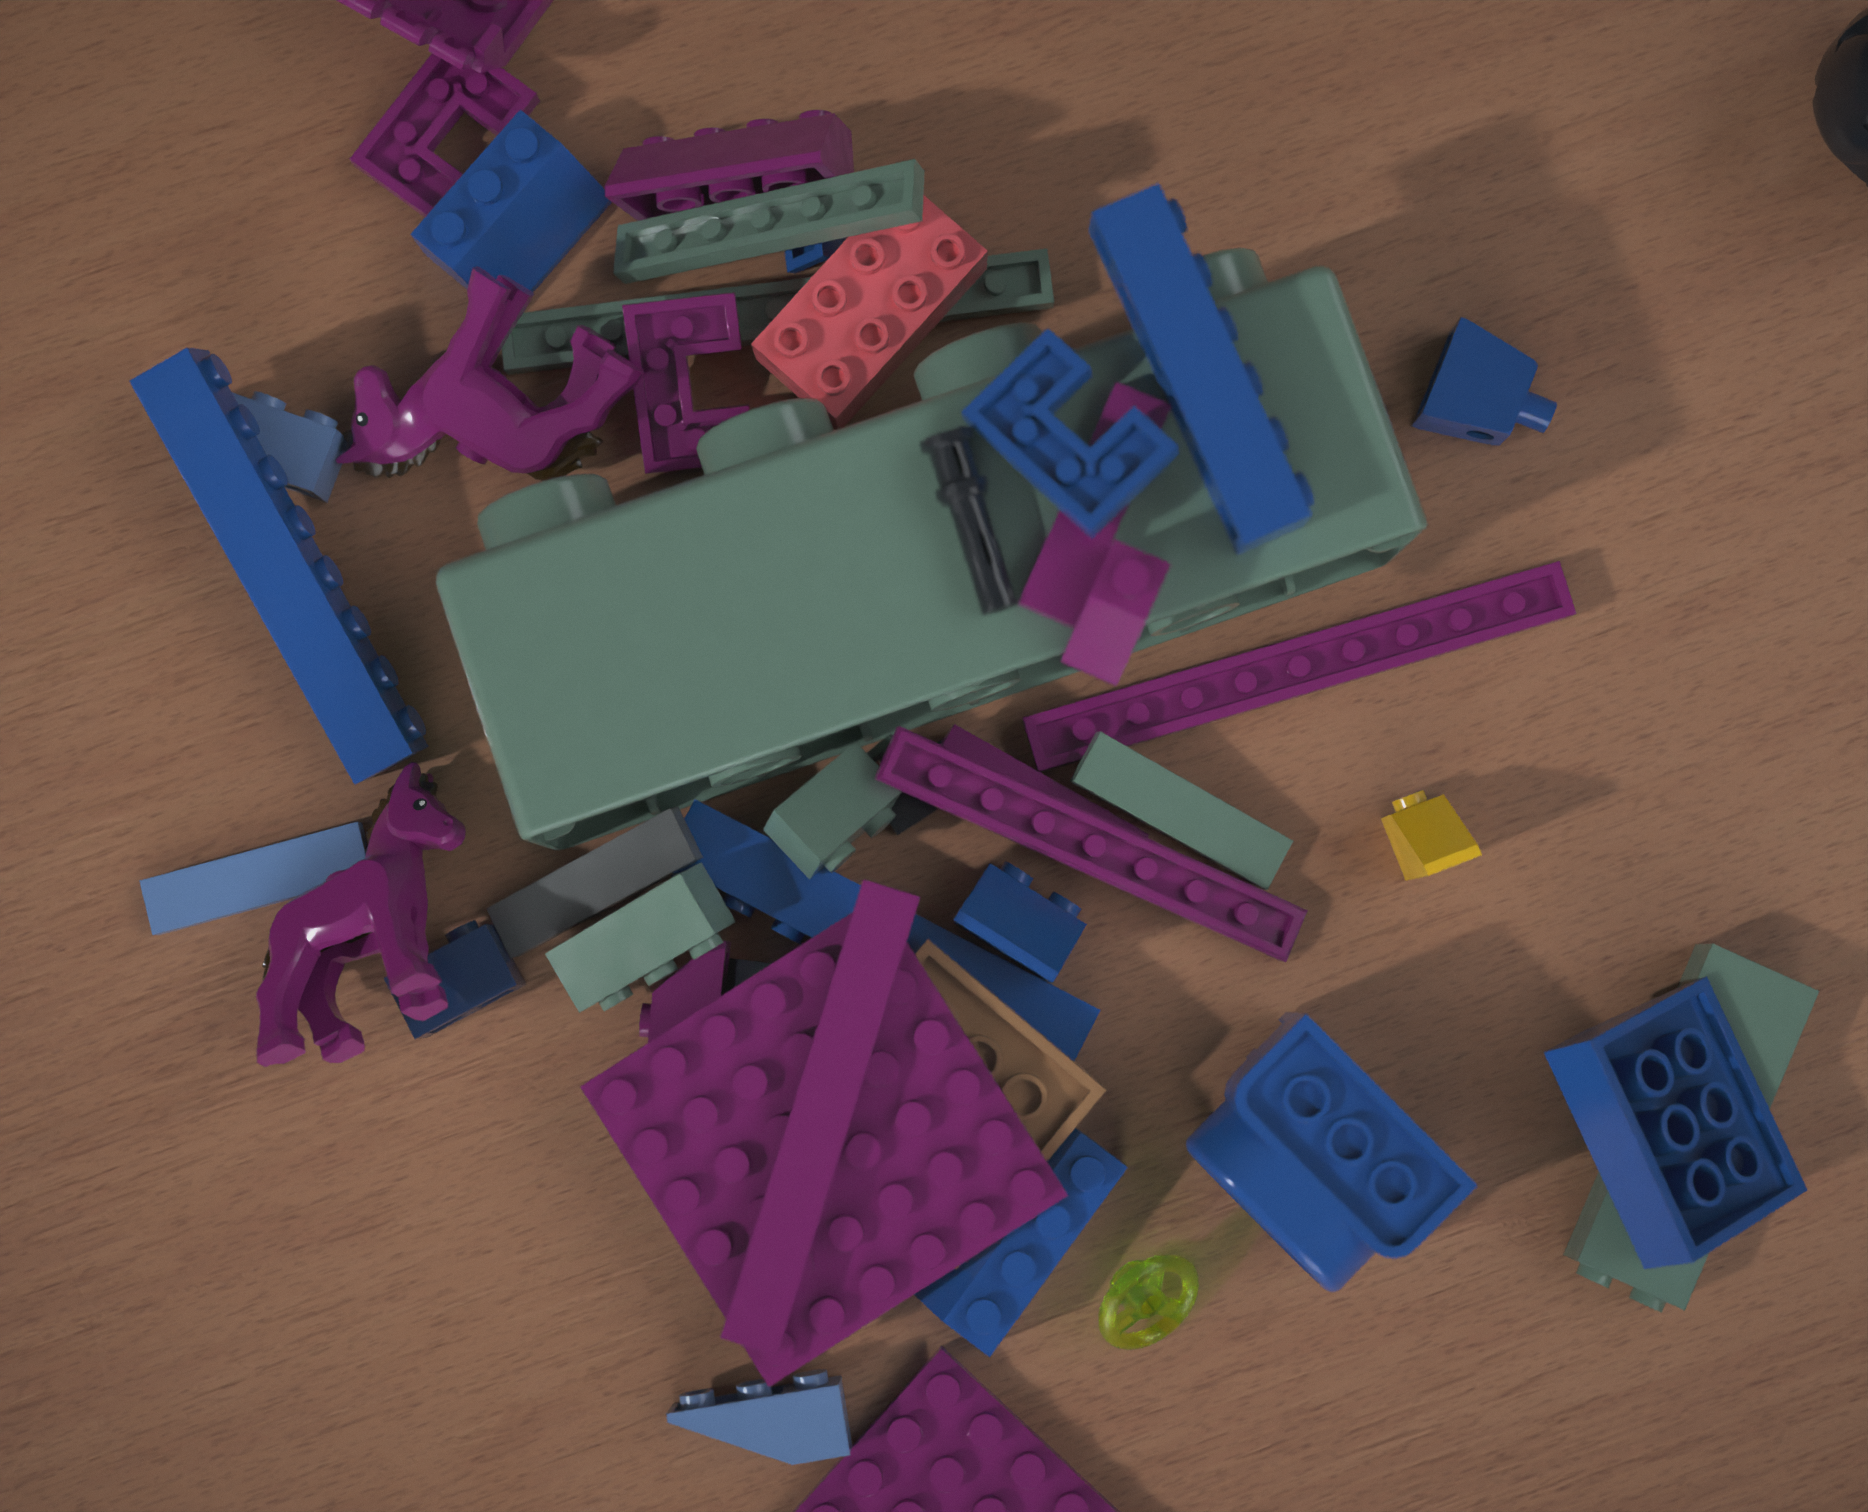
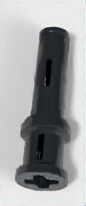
(963, 492)

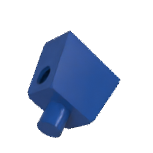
(1481, 389)

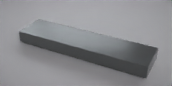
(594, 882)

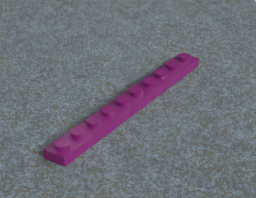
(1302, 665)

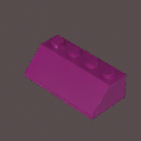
(729, 165)

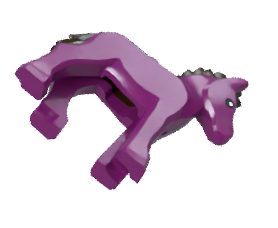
(483, 407)
(353, 915)

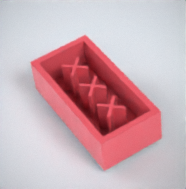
(869, 310)

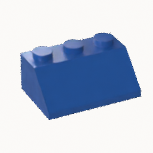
(513, 209)

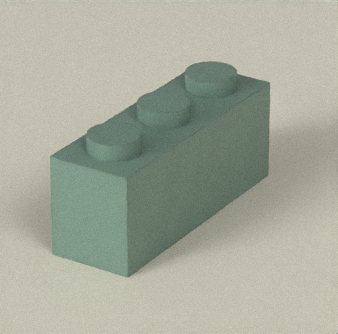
(642, 940)

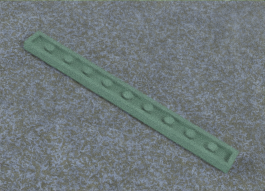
(543, 337)

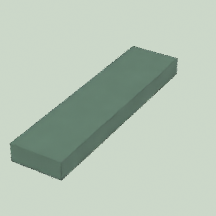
(1181, 810)

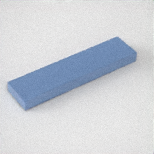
(250, 878)

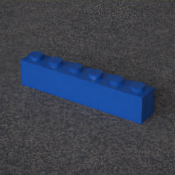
(1200, 369)

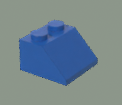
(1020, 921)

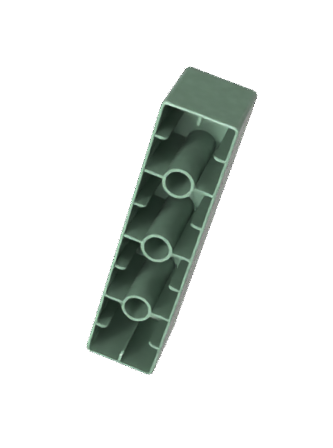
(824, 587)

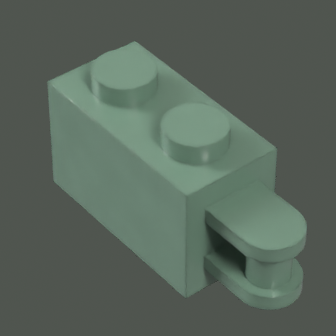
(834, 810)

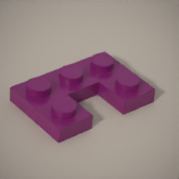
(403, 141)
(658, 343)

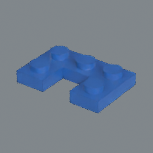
(1080, 480)

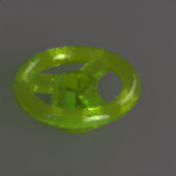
(1139, 1292)

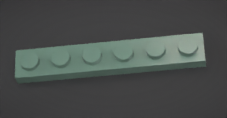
(771, 222)

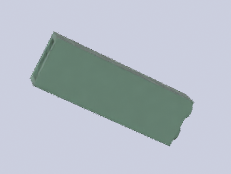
(1767, 1020)

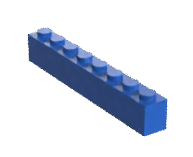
(280, 562)
(764, 878)

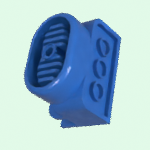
(1325, 1156)

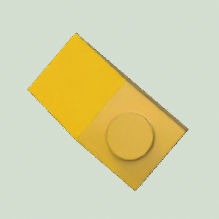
(1428, 835)

